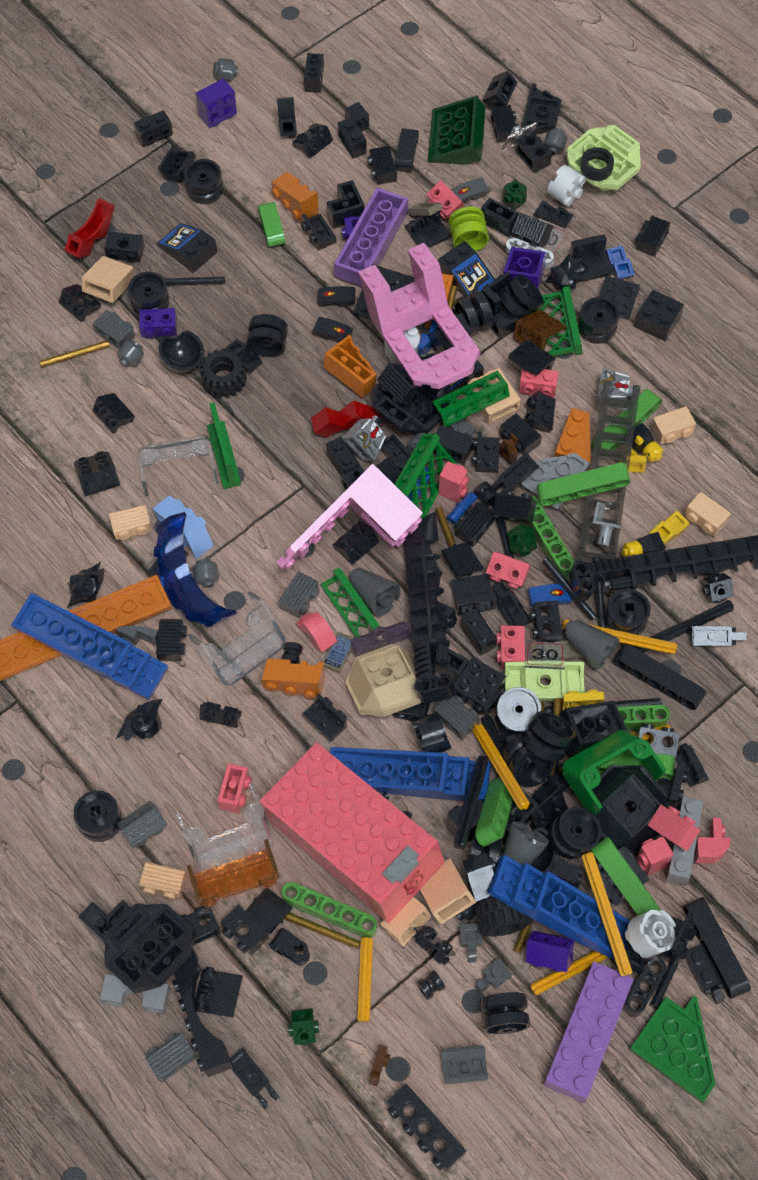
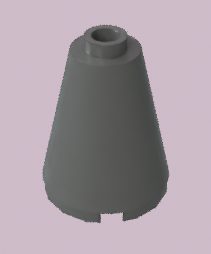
(375, 590)
(591, 642)
(524, 844)

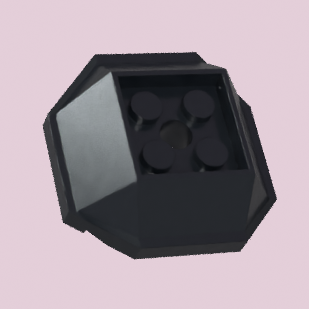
(412, 417)
(633, 786)
(139, 932)

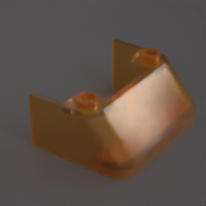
(234, 877)

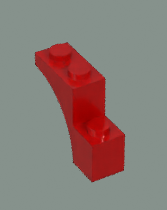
(96, 227)
(331, 421)

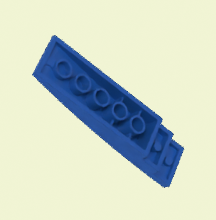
(90, 646)
(413, 772)
(554, 904)

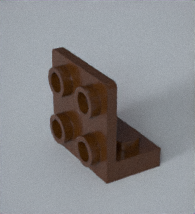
(537, 328)

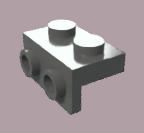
(464, 1064)

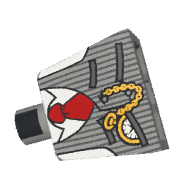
(619, 385)
(365, 438)

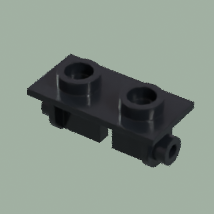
(213, 713)
(695, 770)

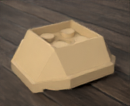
(383, 681)

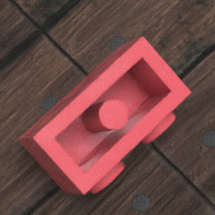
(448, 200)
(544, 382)
(453, 482)
(508, 569)
(511, 645)
(233, 788)
(673, 827)
(654, 855)

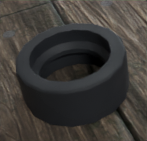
(601, 154)

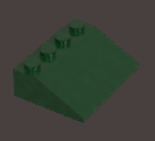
(457, 132)

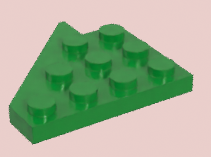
(678, 1047)

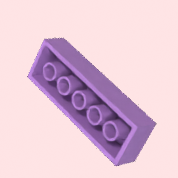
(371, 235)
(588, 1032)

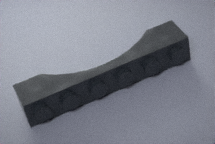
(212, 1051)

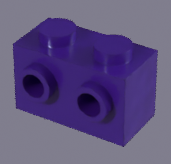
(158, 323)
(550, 951)

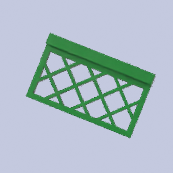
(571, 323)
(223, 451)
(416, 467)

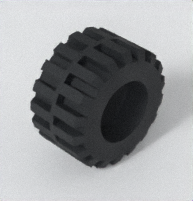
(223, 361)
(499, 918)

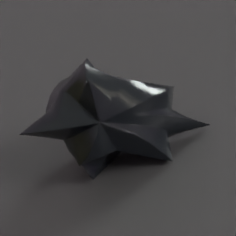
(568, 272)
(85, 585)
(142, 721)

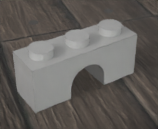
(115, 993)

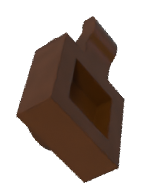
(508, 449)

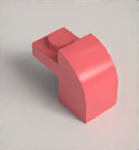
(317, 631)
(712, 848)

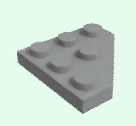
(555, 468)

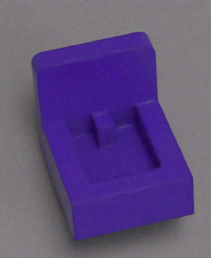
(349, 226)

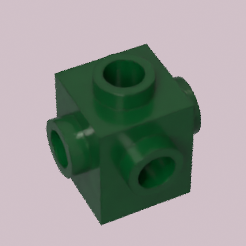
(514, 194)
(522, 540)
(303, 1027)

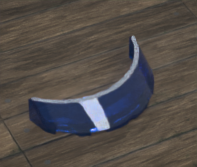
(177, 578)

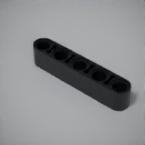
(659, 676)
(721, 954)

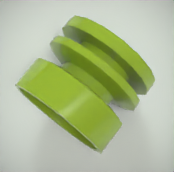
(469, 225)

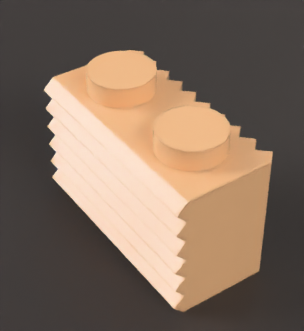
(130, 522)
(162, 881)

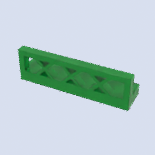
(474, 400)
(354, 599)

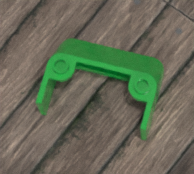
(581, 769)

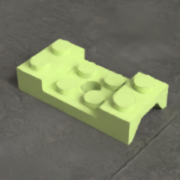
(561, 680)

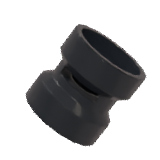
(485, 493)
(292, 652)
(430, 985)

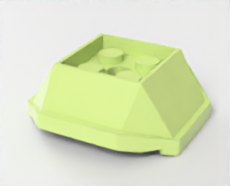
(622, 147)

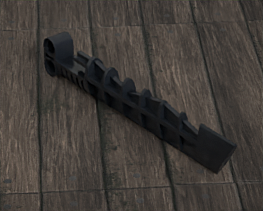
(647, 567)
(426, 629)

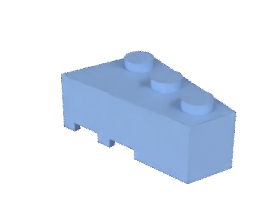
(194, 532)

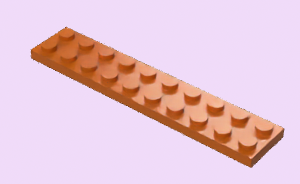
(112, 611)

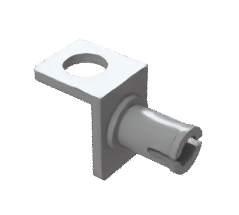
(606, 528)

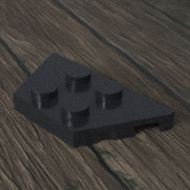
(543, 109)

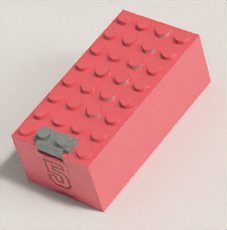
(353, 832)

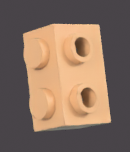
(673, 425)
(707, 514)
(401, 927)

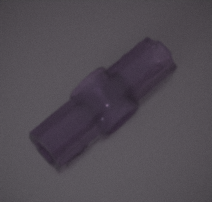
(369, 642)

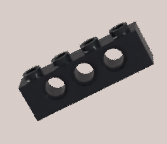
(407, 1098)

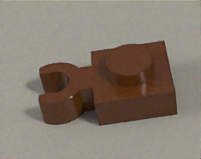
(381, 1060)

